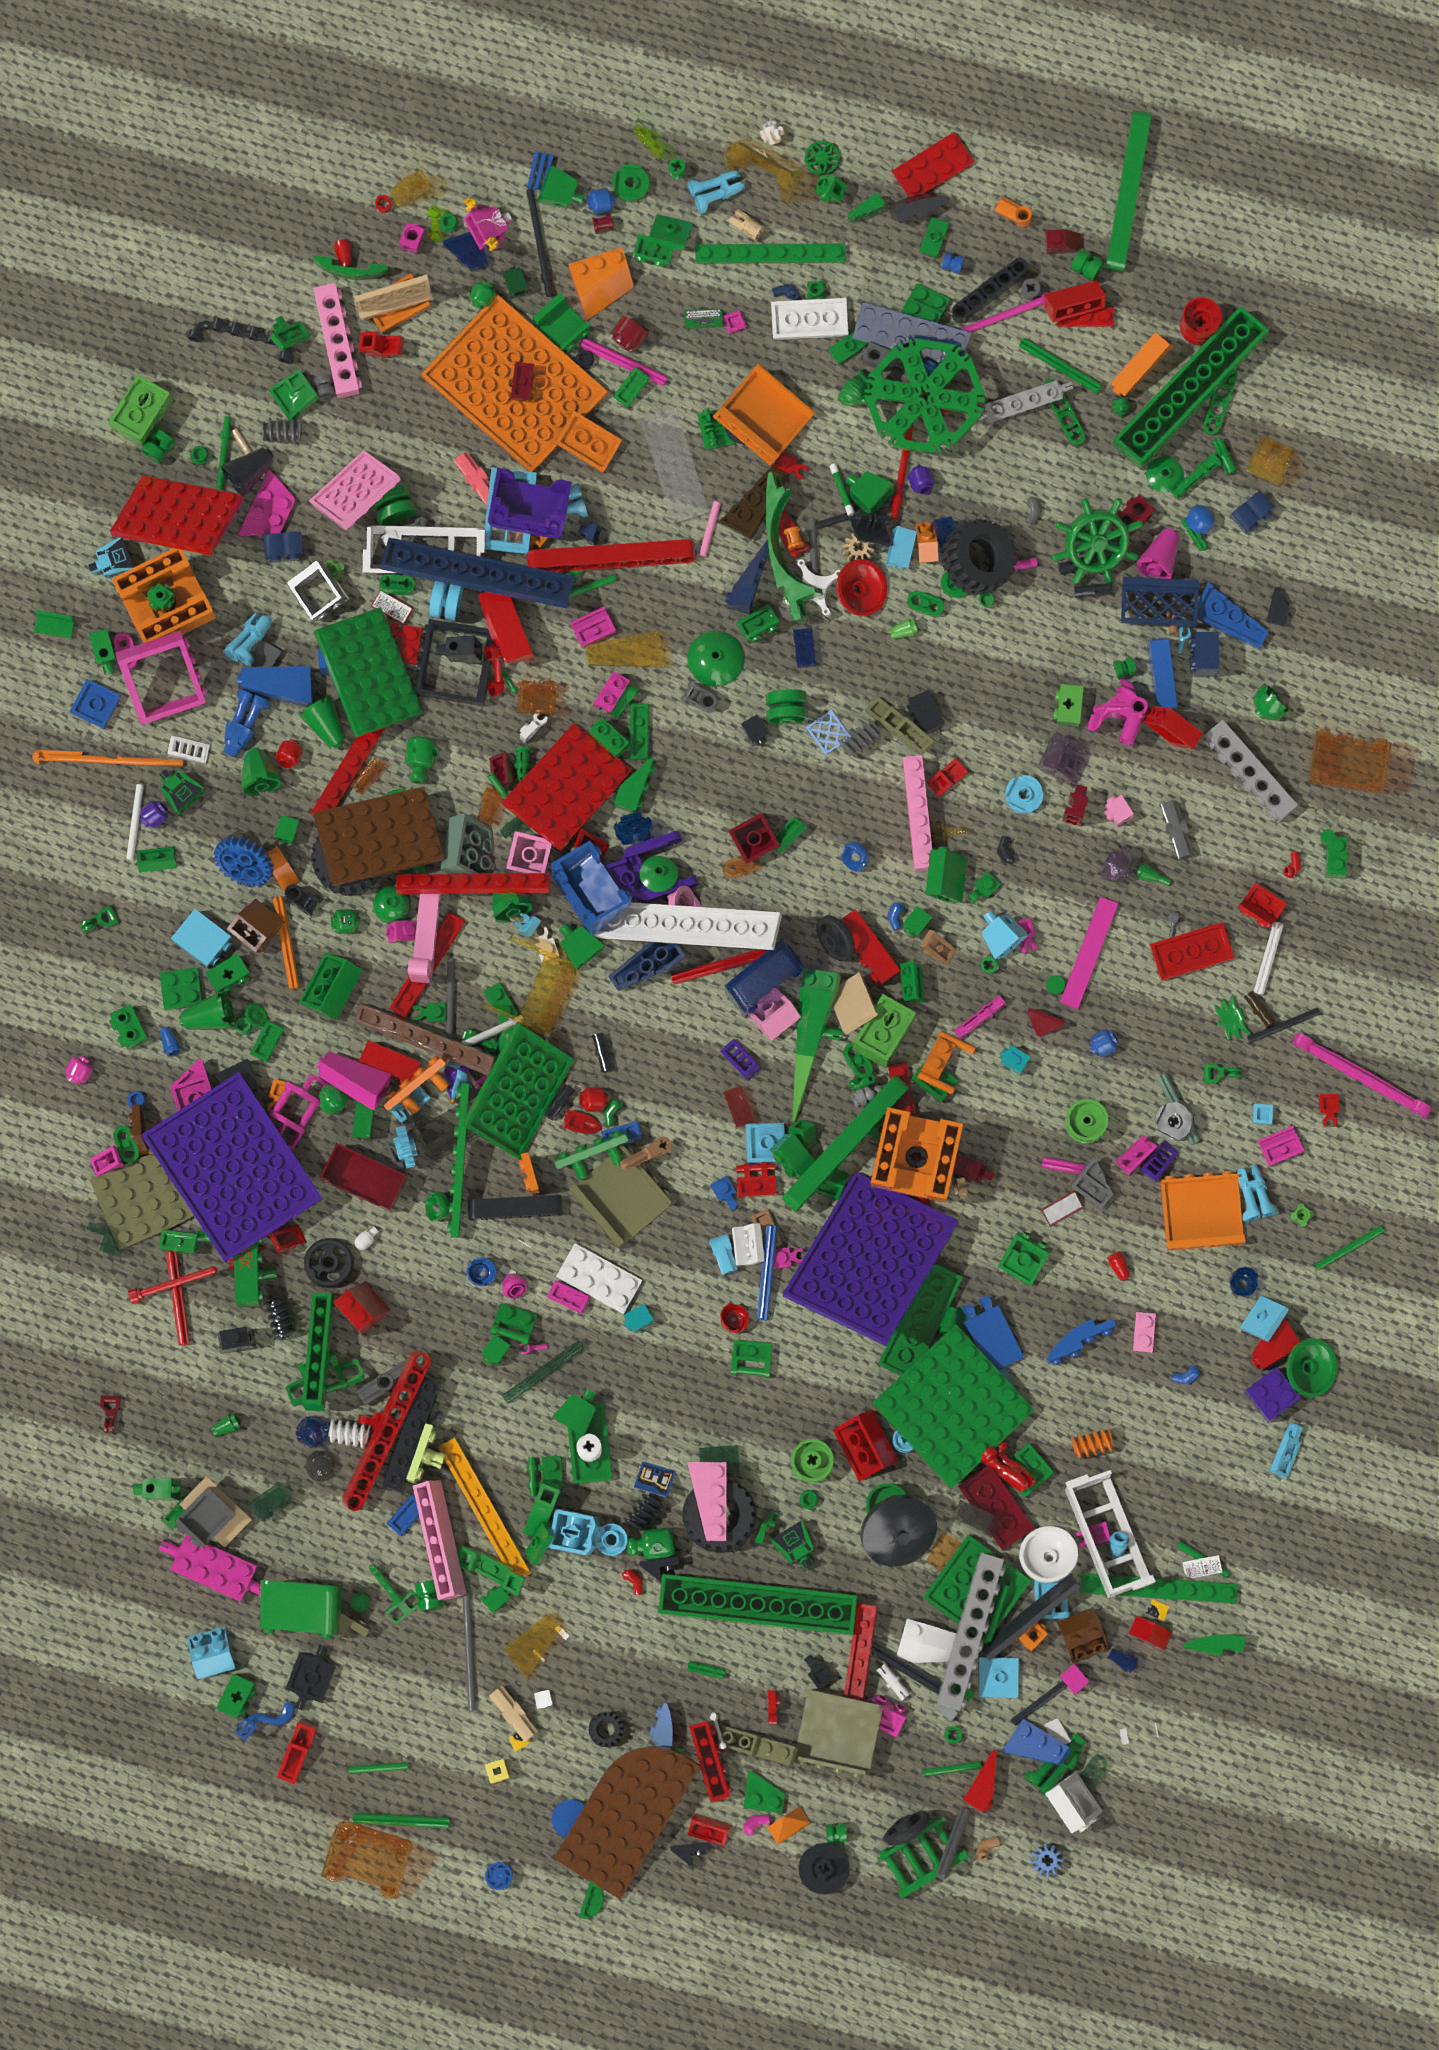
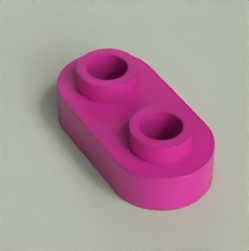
(124, 637)

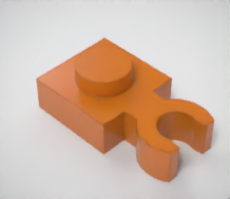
(275, 1093)

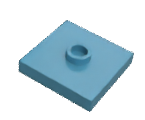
(760, 1139)
(1264, 1318)
(998, 1677)

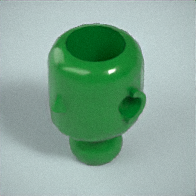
(420, 756)
(654, 1544)

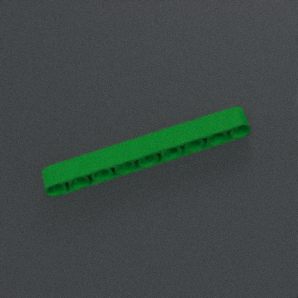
(1128, 190)
(845, 1143)

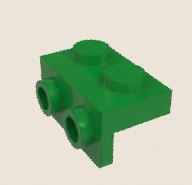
(646, 250)
(758, 623)
(912, 982)

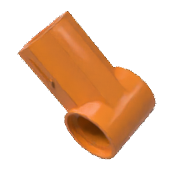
(1013, 211)

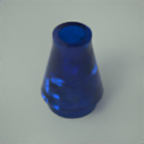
(1124, 1660)

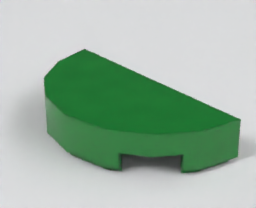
(593, 1901)

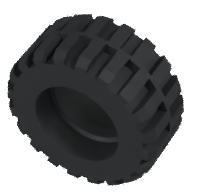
(962, 569)
(321, 871)
(737, 1535)

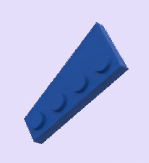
(1226, 617)

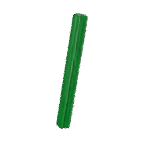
(1060, 365)
(401, 1820)

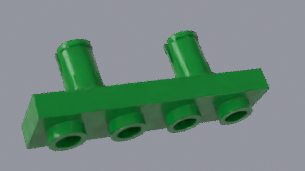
(600, 1144)

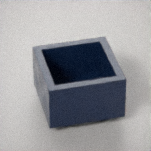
(1205, 654)

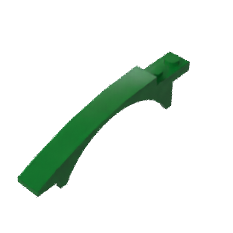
(795, 590)

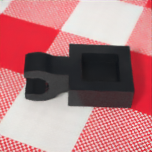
(820, 1674)

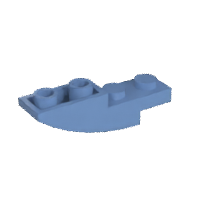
(662, 1732)

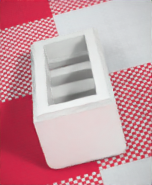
(171, 750)

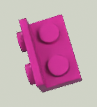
(611, 692)
(892, 1715)

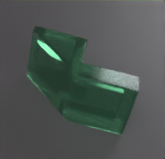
(108, 1245)

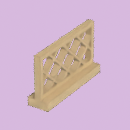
(393, 297)

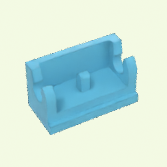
(901, 550)

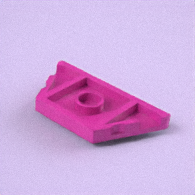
(269, 508)
(190, 1085)

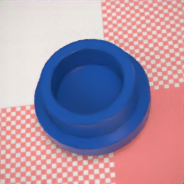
(136, 1097)

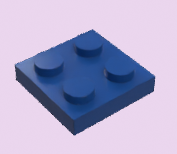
(95, 704)

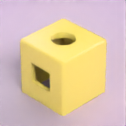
(500, 1777)

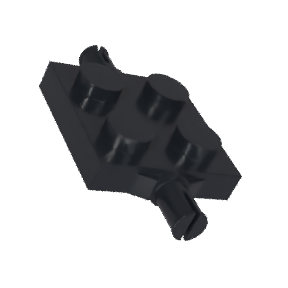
(310, 1677)

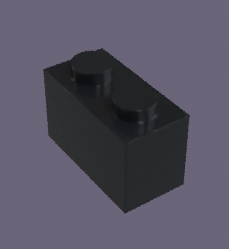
(925, 712)

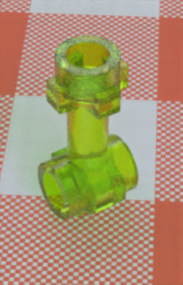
(434, 214)

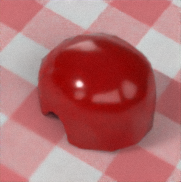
(730, 1311)

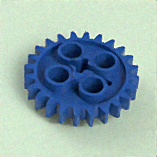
(243, 861)

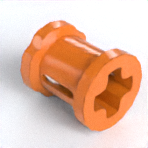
(794, 538)

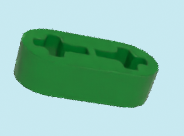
(396, 584)

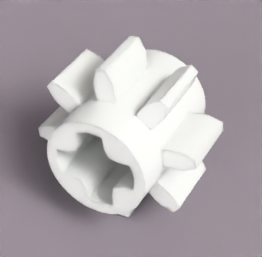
(772, 132)

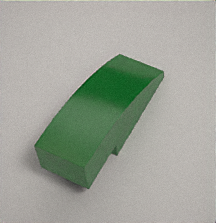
(1216, 1643)

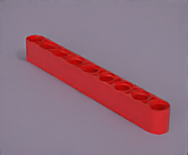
(613, 556)
(386, 1440)

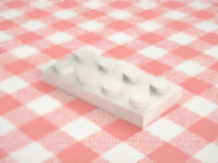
(809, 319)
(599, 1278)

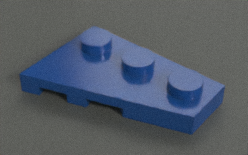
(1036, 1744)

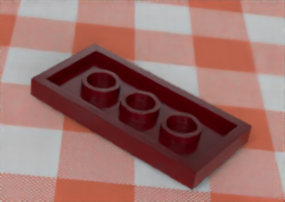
(989, 1494)

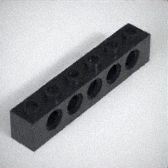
(411, 1434)

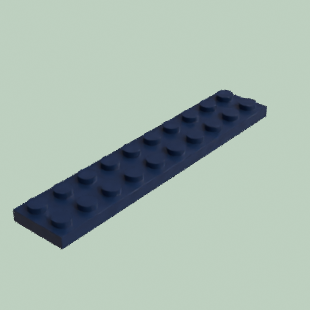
(477, 572)

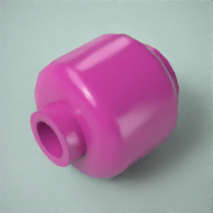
(79, 1069)

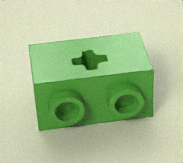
(1070, 716)

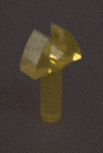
(947, 831)

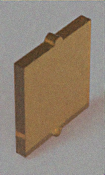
(943, 1551)

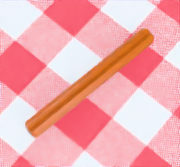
(286, 943)

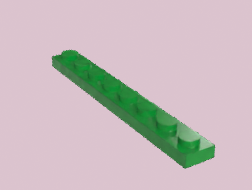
(769, 253)
(458, 1169)
(1164, 1589)

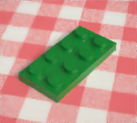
(599, 1469)

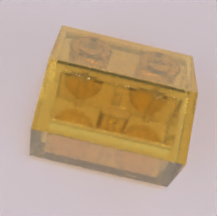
(1270, 460)

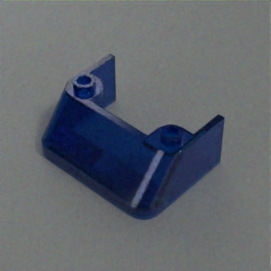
(762, 977)

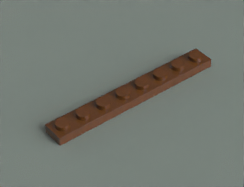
(425, 1039)

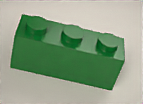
(330, 986)

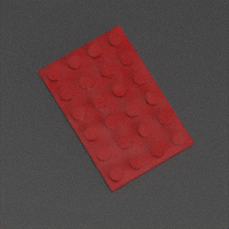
(176, 515)
(566, 787)

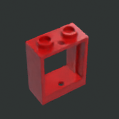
(1172, 727)

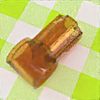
(490, 804)

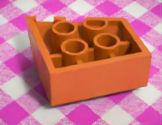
(600, 280)

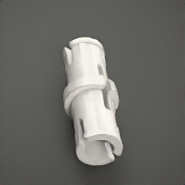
(893, 1681)

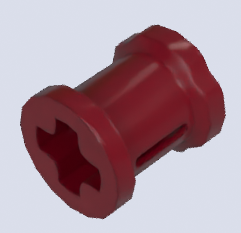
(602, 223)

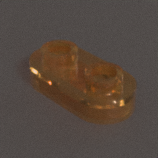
(741, 867)

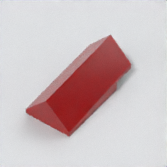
(505, 627)

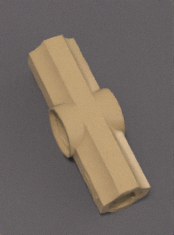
(513, 1714)

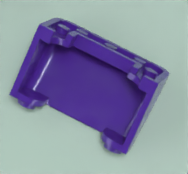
(529, 506)

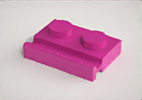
(593, 627)
(1280, 1146)

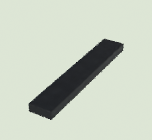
(1030, 1616)

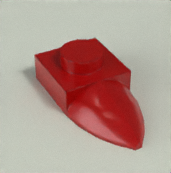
(580, 1123)

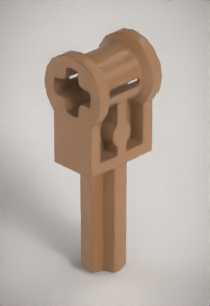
(647, 1153)

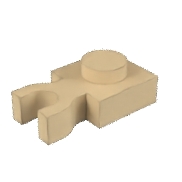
(960, 1188)

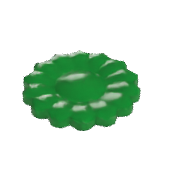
(256, 1015)

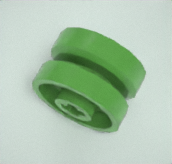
(1083, 1132)
(812, 1449)

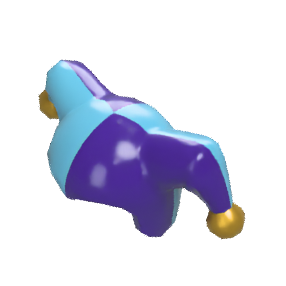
(456, 1075)

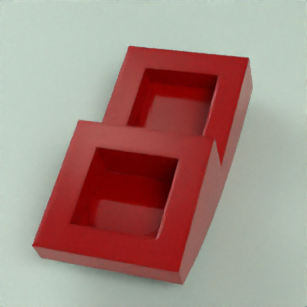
(947, 777)

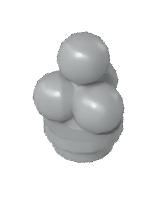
(864, 1096)

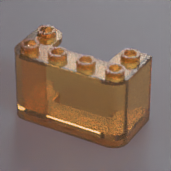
(1349, 763)

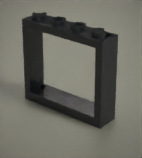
(425, 650)

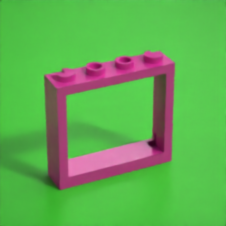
(151, 648)

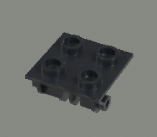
(871, 528)

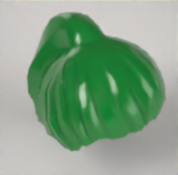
(853, 390)

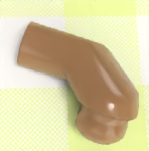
(1173, 630)
(984, 1848)

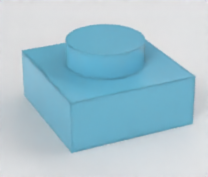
(1262, 1114)

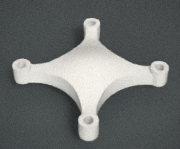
(820, 582)

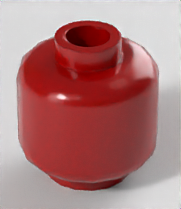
(289, 753)
(593, 1099)

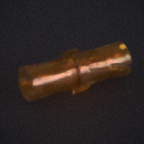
(366, 775)

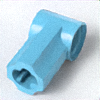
(722, 1250)

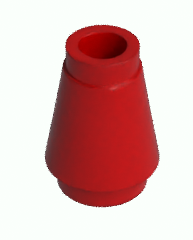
(343, 252)
(1119, 1265)

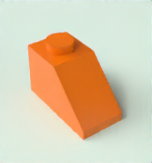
(282, 870)

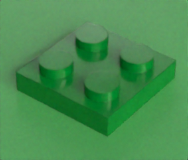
(180, 988)

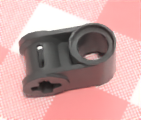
(696, 697)

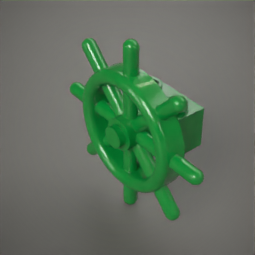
(1093, 534)

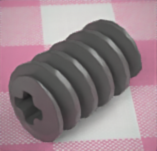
(282, 430)
(860, 738)

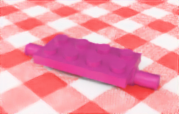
(213, 1568)

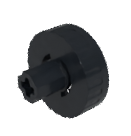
(826, 1855)

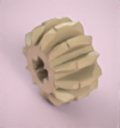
(850, 549)

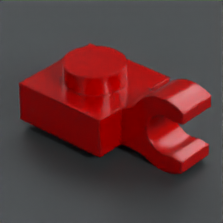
(363, 1419)

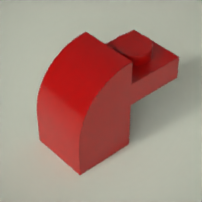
(381, 346)

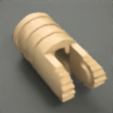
(746, 224)

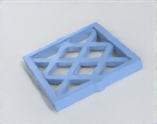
(819, 720)

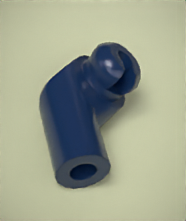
(786, 290)

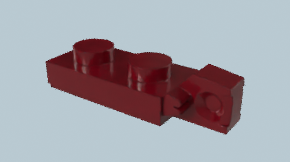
(971, 1169)

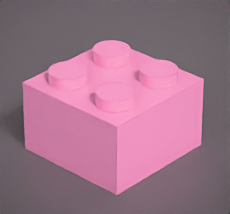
(528, 854)

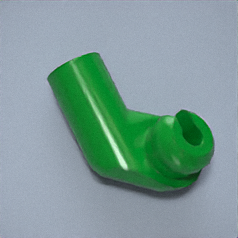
(864, 1082)
(610, 1110)

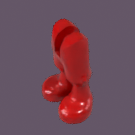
(1008, 1469)

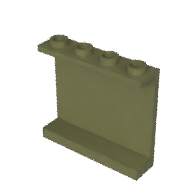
(621, 1199)
(838, 1733)

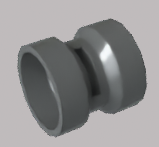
(324, 385)

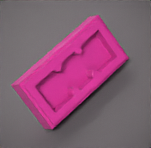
(568, 1297)

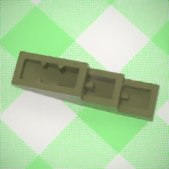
(899, 726)

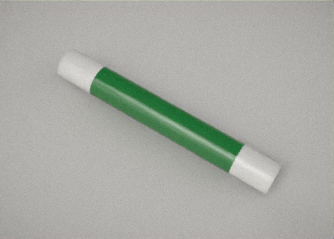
(842, 490)

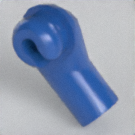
(1188, 1377)

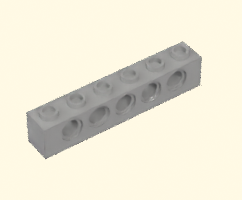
(1249, 761)

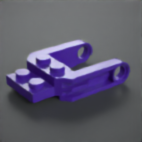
(627, 870)

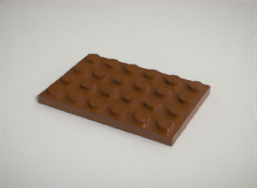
(378, 836)

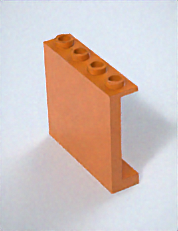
(764, 414)
(1202, 1211)

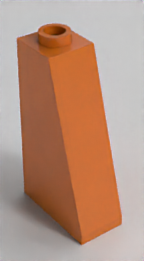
(1141, 365)

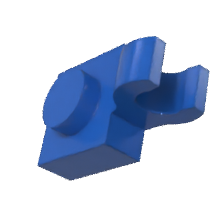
(724, 1190)

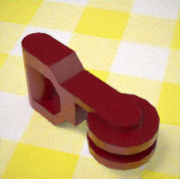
(110, 1399)

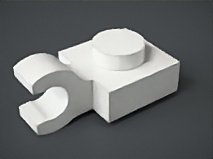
(529, 730)

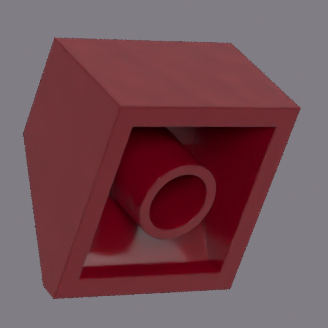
(753, 838)

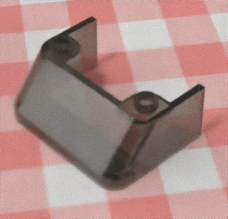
(438, 1134)

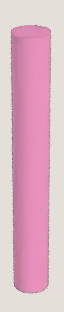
(709, 529)

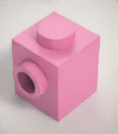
(1118, 810)

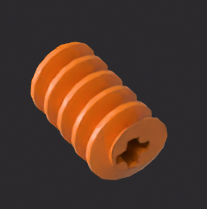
(1092, 1443)

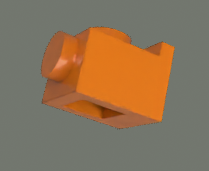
(1031, 1643)

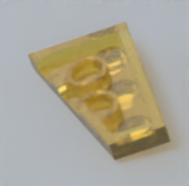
(532, 1644)

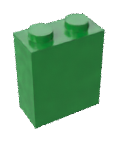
(946, 875)

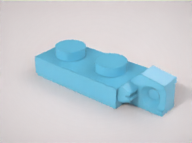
(1287, 1451)

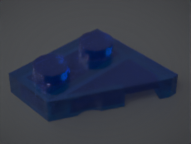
(467, 251)

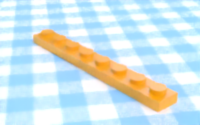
(482, 1506)

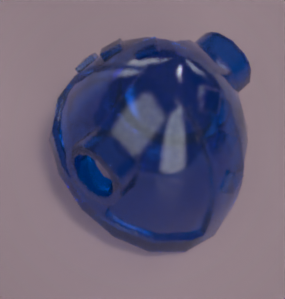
(312, 1432)

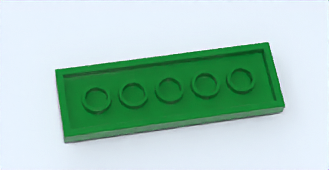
(921, 1320)

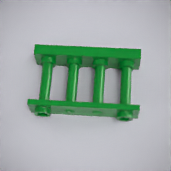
(922, 1876)

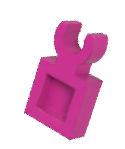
(1027, 925)
(784, 1257)
(1099, 1533)

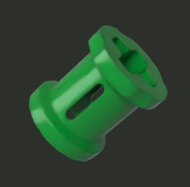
(673, 164)

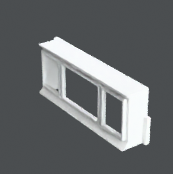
(368, 565)
(1084, 1482)

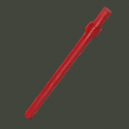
(897, 499)

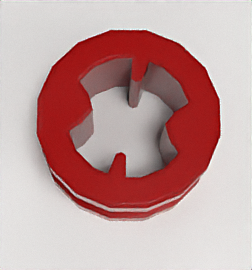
(380, 208)

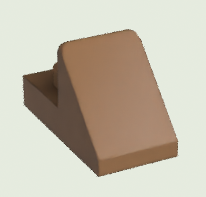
(937, 947)

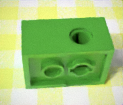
(140, 411)
(885, 1032)

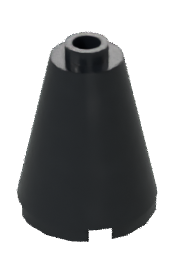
(247, 469)

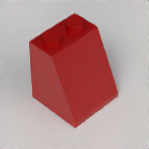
(361, 1307)

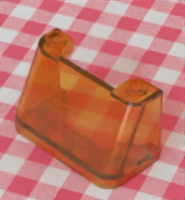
(368, 1857)

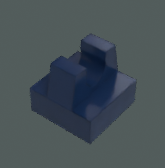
(590, 533)

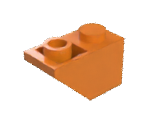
(926, 542)

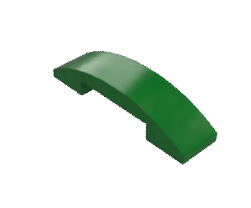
(375, 270)
(491, 1568)

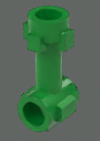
(491, 1045)

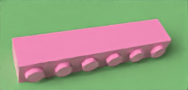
(917, 812)
(439, 1540)

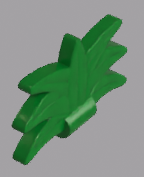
(1232, 1018)

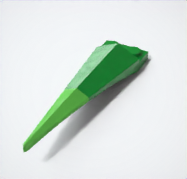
(815, 1005)

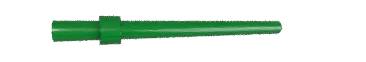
(225, 435)

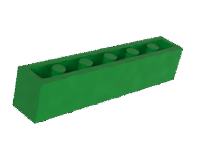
(318, 1352)

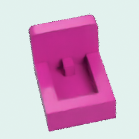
(401, 931)

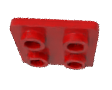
(1262, 905)

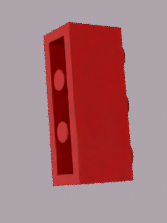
(1074, 301)
(389, 1061)

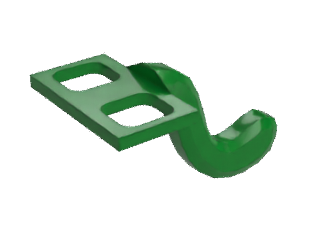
(397, 1599)

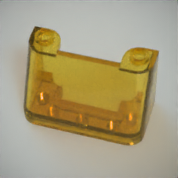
(787, 173)

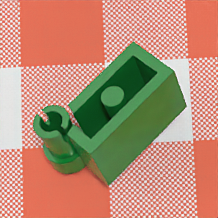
(1335, 854)

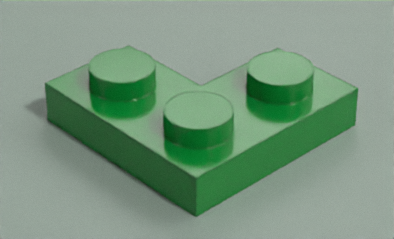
(1035, 1465)

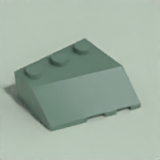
(467, 846)

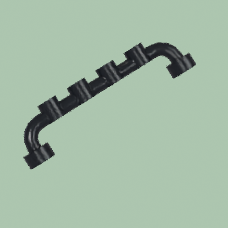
(236, 330)

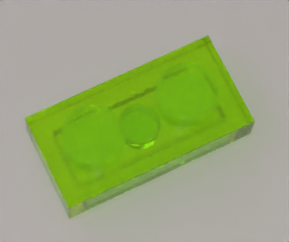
(644, 136)

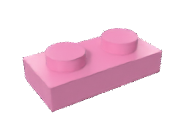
(1144, 1332)

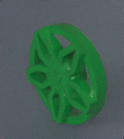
(821, 158)

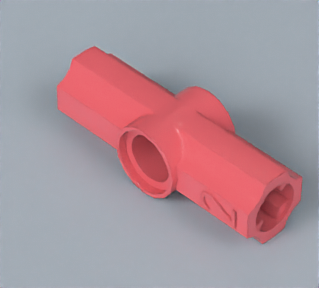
(474, 475)

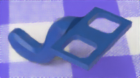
(285, 1716)

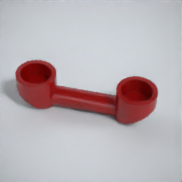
(495, 687)

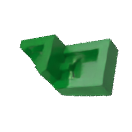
(769, 1521)

